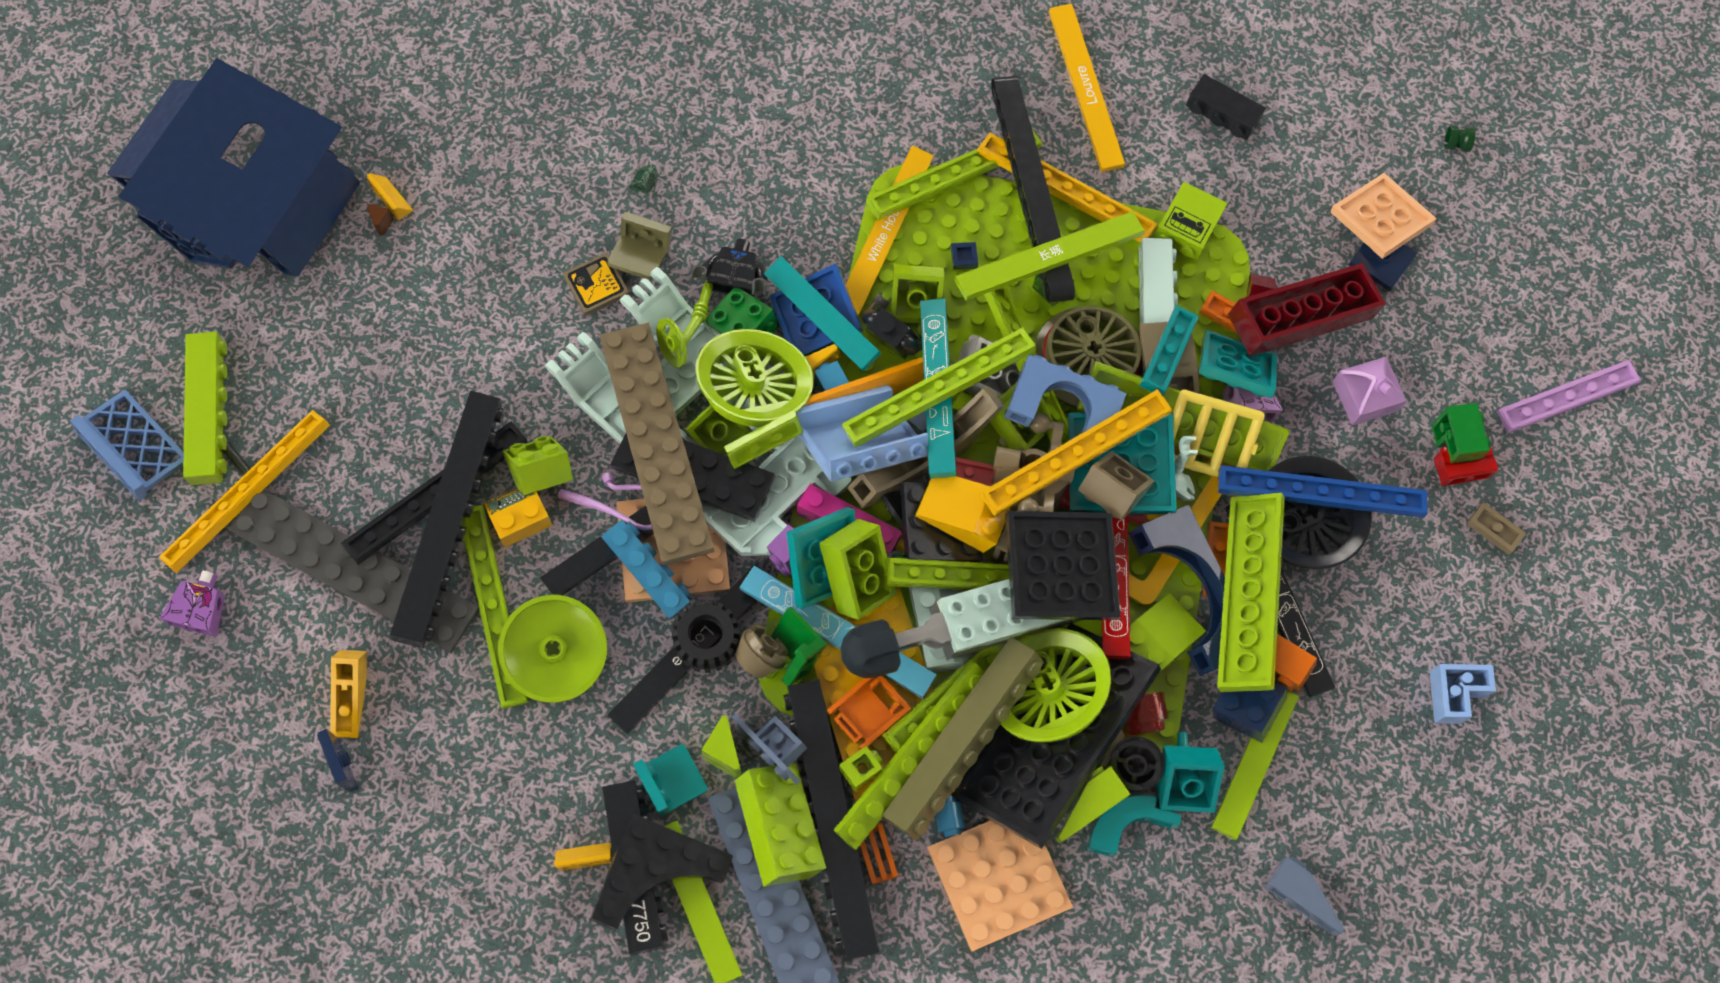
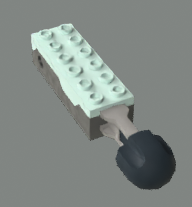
(957, 624)

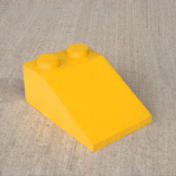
(959, 510)

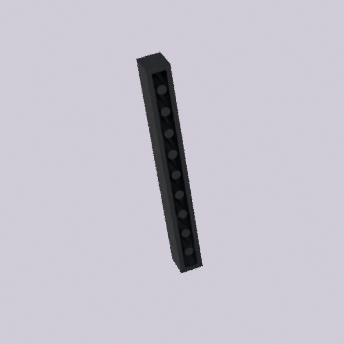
(446, 520)
(829, 807)

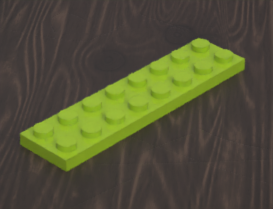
(1269, 441)
(1251, 593)

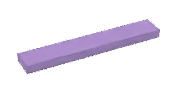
(1568, 396)

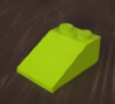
(1164, 632)
(1094, 799)

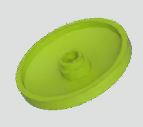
(552, 648)

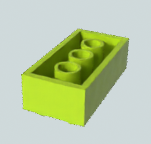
(779, 826)

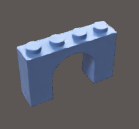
(1041, 376)

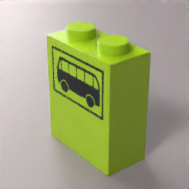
(1191, 220)

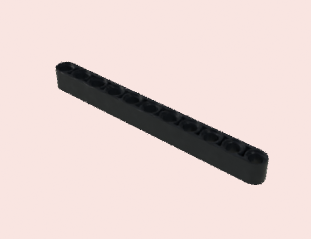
(1030, 181)

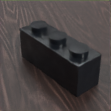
(1225, 107)

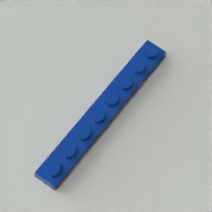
(1324, 491)

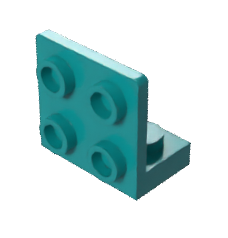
(671, 779)

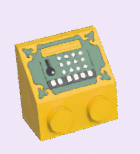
(517, 515)

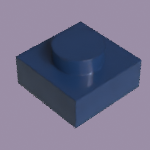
(964, 255)

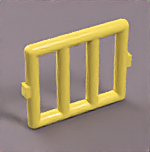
(1233, 410)

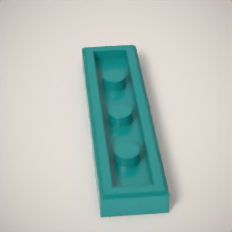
(1169, 350)

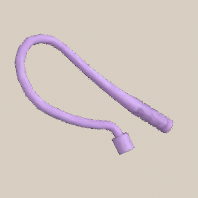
(591, 503)

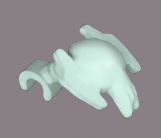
(1183, 481)

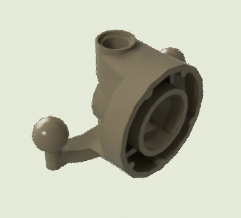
(1009, 461)

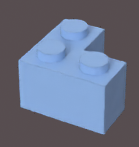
(1454, 686)

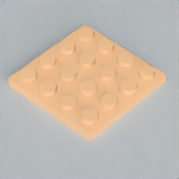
(698, 575)
(997, 882)

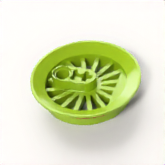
(747, 378)
(1060, 687)

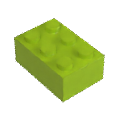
(857, 568)

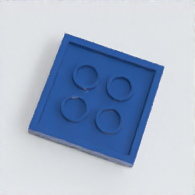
(798, 327)

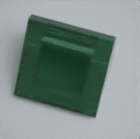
(644, 179)

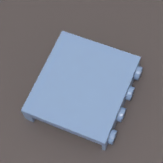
(834, 450)

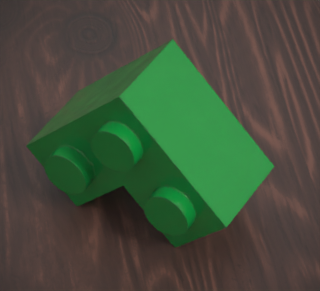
(1462, 432)

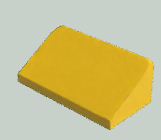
(389, 195)
(583, 856)

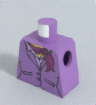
(196, 606)

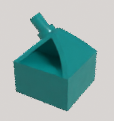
(1189, 777)

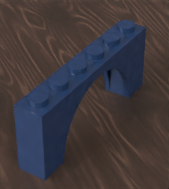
(1182, 538)

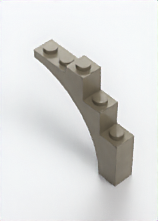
(967, 423)

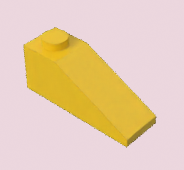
(347, 692)

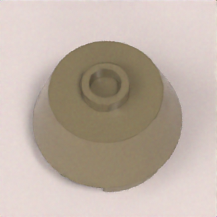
(760, 653)

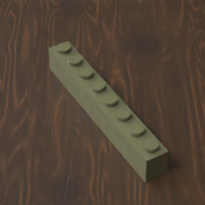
(963, 739)

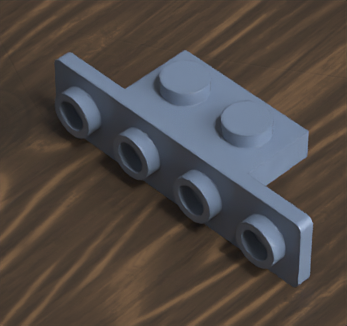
(778, 744)

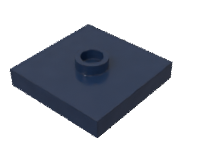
(1386, 270)
(338, 760)

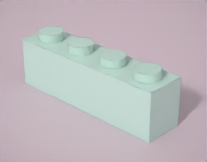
(1156, 280)

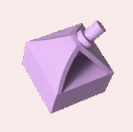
(1369, 391)

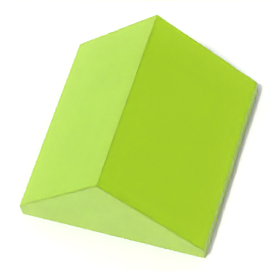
(714, 430)
(720, 749)

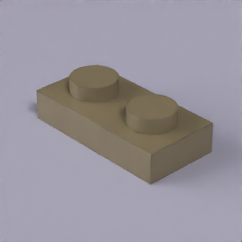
(1496, 528)

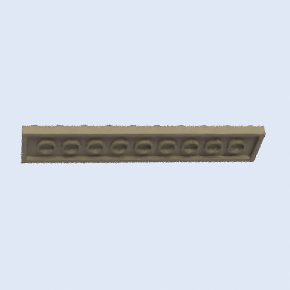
(656, 444)

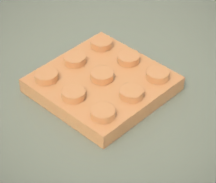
(1383, 215)

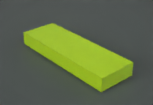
(763, 439)

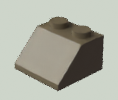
(1115, 485)

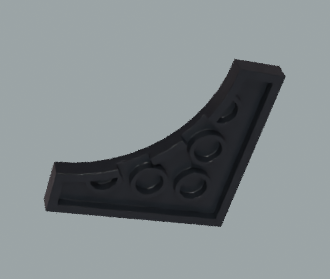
(648, 857)

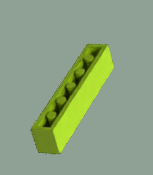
(204, 408)

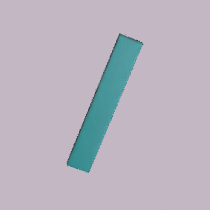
(822, 313)

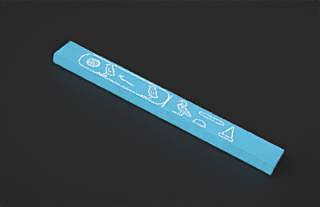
(830, 626)

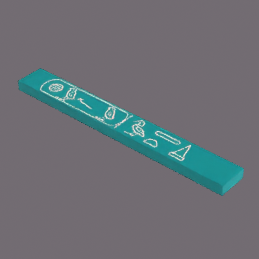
(939, 417)

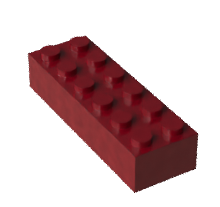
(1306, 309)

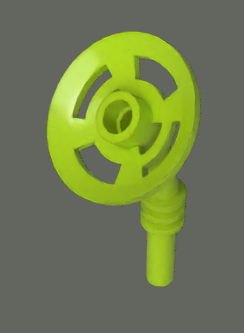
(677, 340)

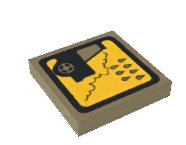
(595, 284)

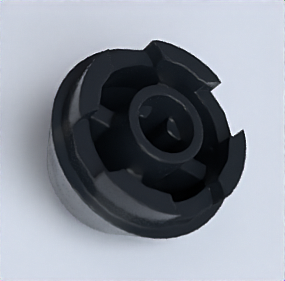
(1137, 763)

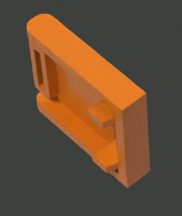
(864, 714)

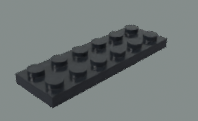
(717, 482)

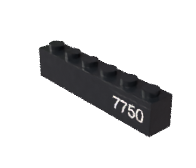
(642, 919)

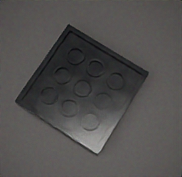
(1062, 565)

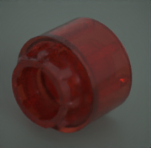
(1148, 715)

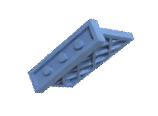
(113, 459)

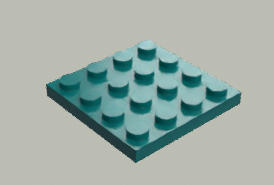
(1149, 452)

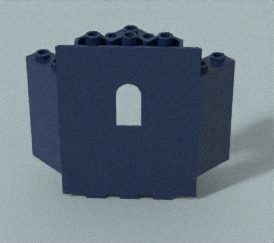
(228, 213)

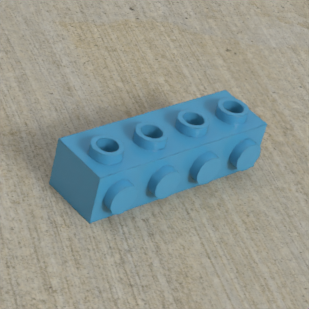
(648, 572)

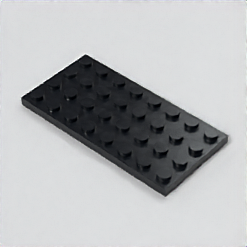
(1034, 783)

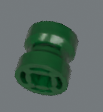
(1459, 138)

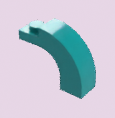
(1108, 828)

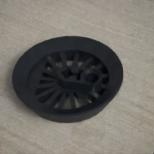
(1355, 522)

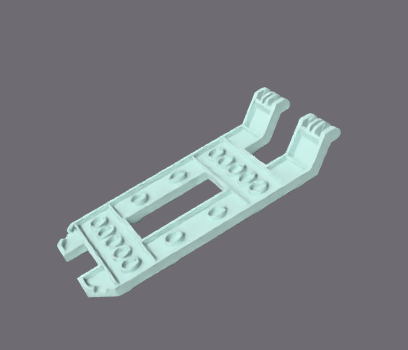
(593, 391)

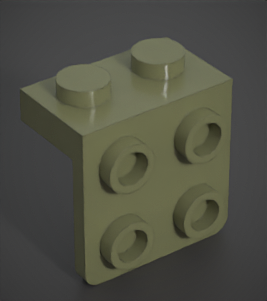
(640, 246)

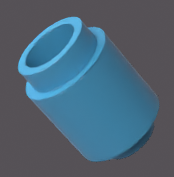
(950, 818)

